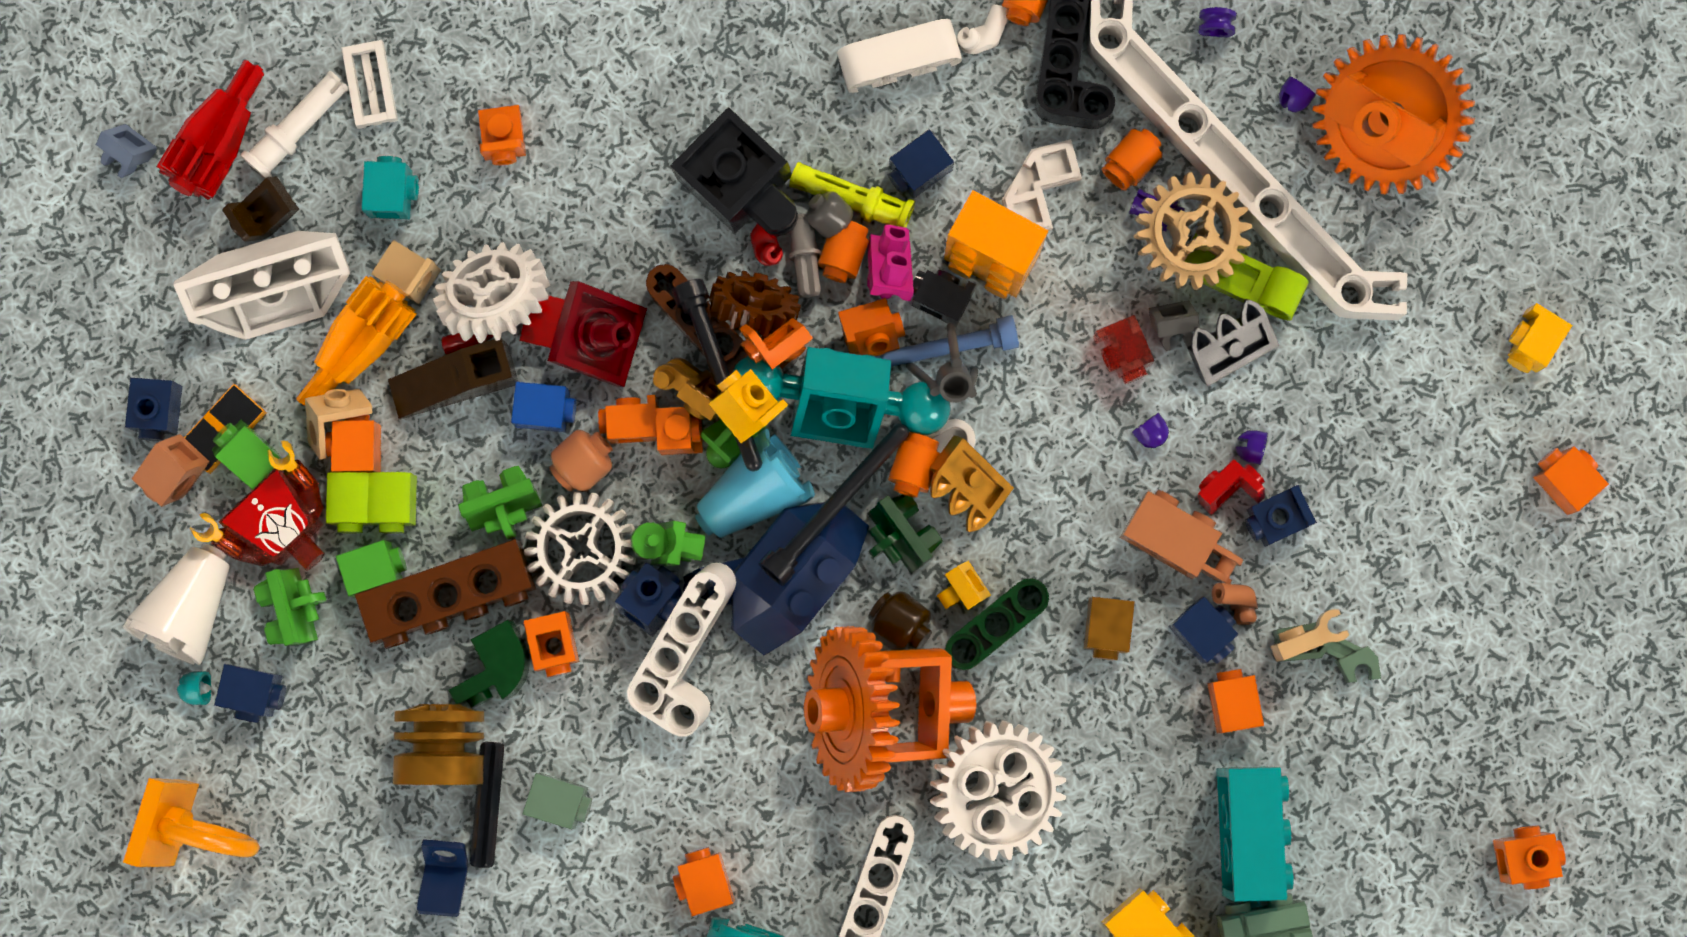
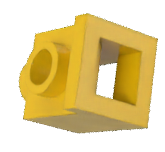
(1536, 340)
(745, 404)

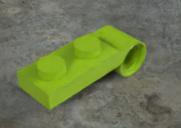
(1274, 288)

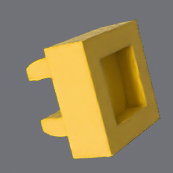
(965, 587)

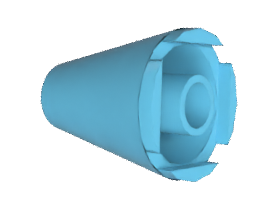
(749, 497)

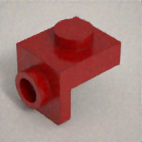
(1219, 487)

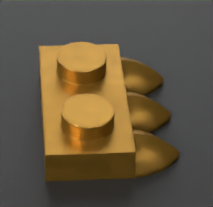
(972, 483)

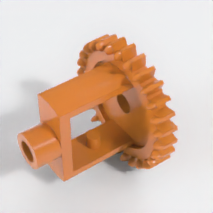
(1378, 135)
(852, 707)

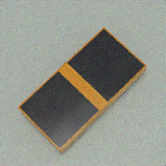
(228, 409)

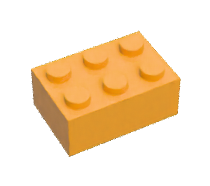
(993, 245)

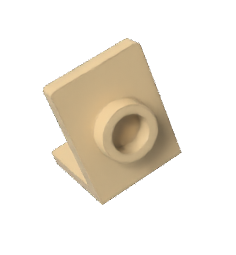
(406, 271)
(332, 406)

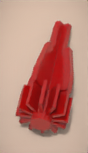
(211, 137)

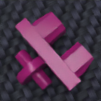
(890, 263)

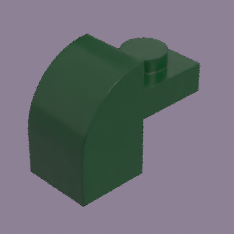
(505, 663)

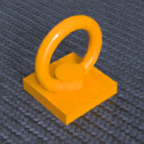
(168, 823)

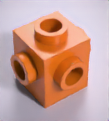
(1515, 855)

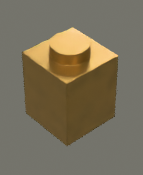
(1108, 627)

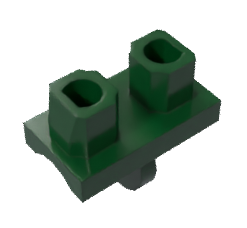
(897, 537)

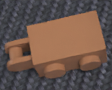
(1178, 537)

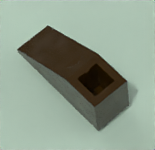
(454, 378)

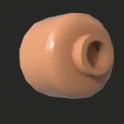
(581, 460)

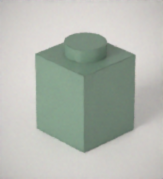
(557, 801)

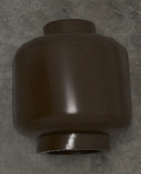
(900, 621)

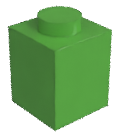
(244, 453)
(371, 566)

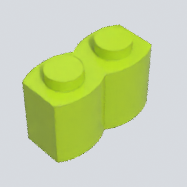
(371, 500)

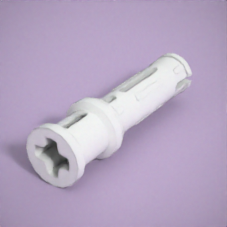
(282, 138)

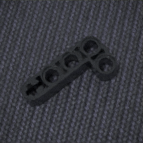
(1064, 81)

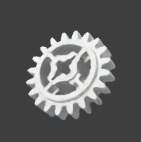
(495, 297)

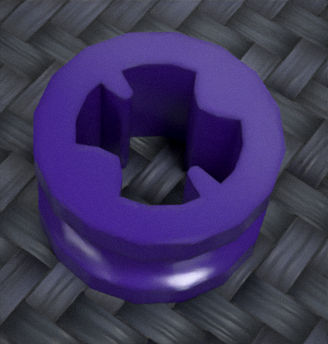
(1217, 22)

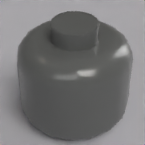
(829, 214)

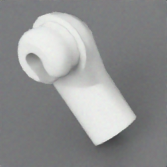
(985, 36)

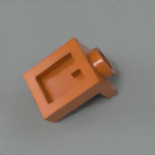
(501, 134)

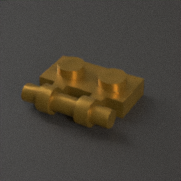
(693, 386)

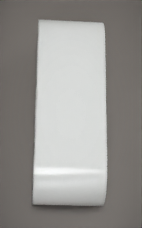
(899, 53)

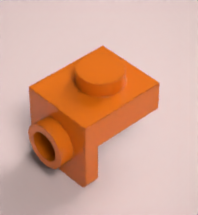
(782, 345)

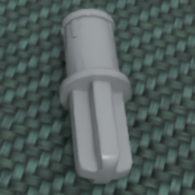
(805, 257)

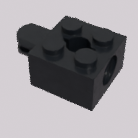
(738, 176)

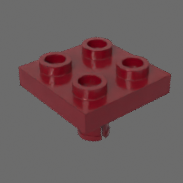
(597, 334)

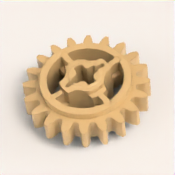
(1208, 238)

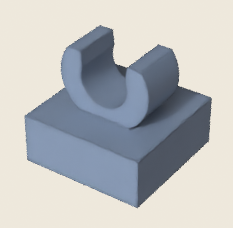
(126, 147)

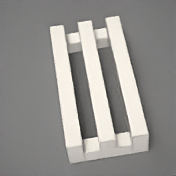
(376, 117)

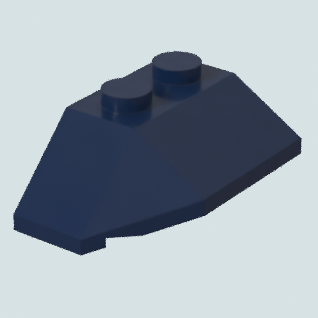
(773, 613)

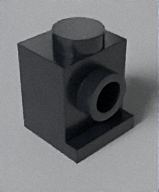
(941, 295)

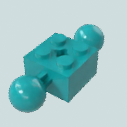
(846, 396)

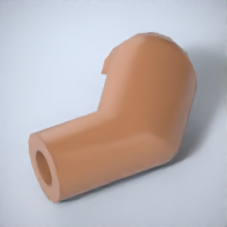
(1241, 600)

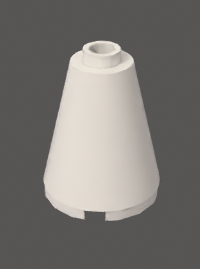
(183, 605)

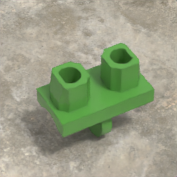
(501, 507)
(667, 543)
(293, 606)

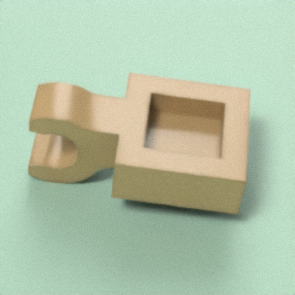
(1297, 641)

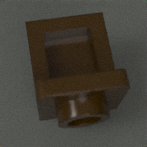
(261, 211)

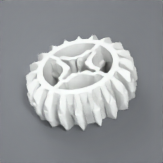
(570, 564)

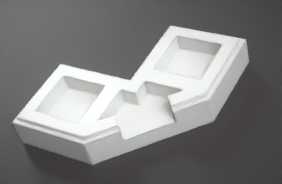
(1041, 170)

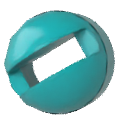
(190, 688)

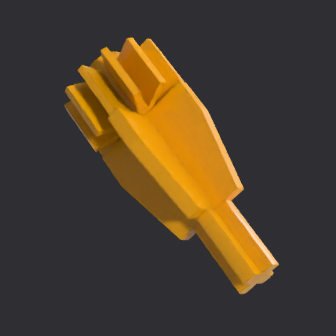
(359, 335)

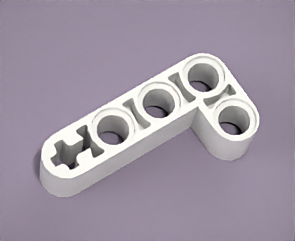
(686, 643)
(873, 895)

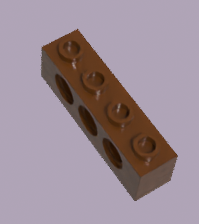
(381, 604)

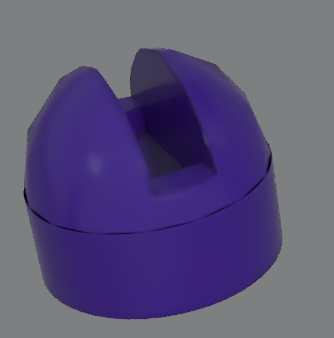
(1295, 95)
(1152, 432)
(1256, 443)

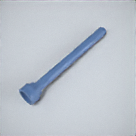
(999, 334)

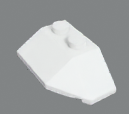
(265, 284)

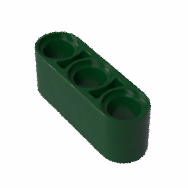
(1016, 619)

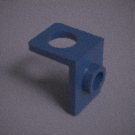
(442, 878)

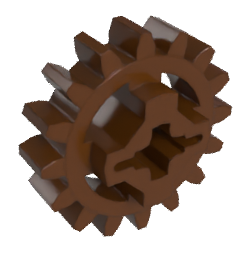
(753, 302)

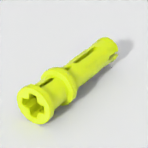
(870, 202)

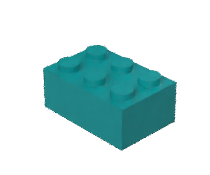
(1253, 833)

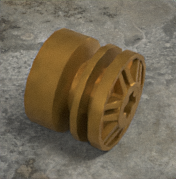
(438, 746)

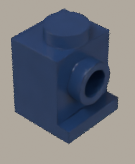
(1292, 503)

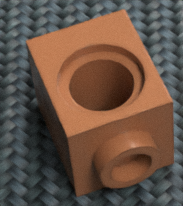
(170, 470)

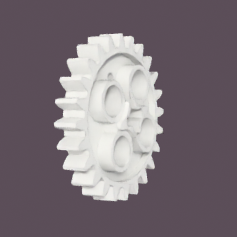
(1009, 824)

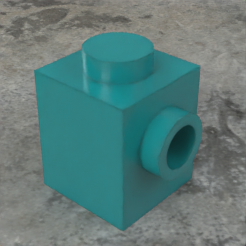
(388, 188)

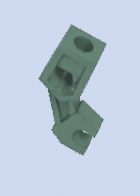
(1346, 653)

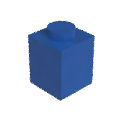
(542, 407)

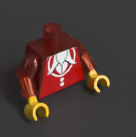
(272, 518)

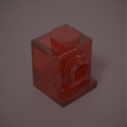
(1125, 349)

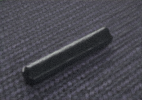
(487, 806)

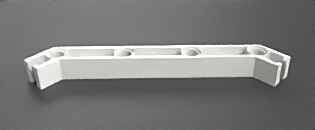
(1219, 153)

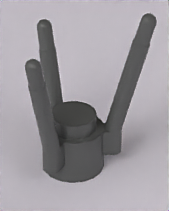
(952, 378)

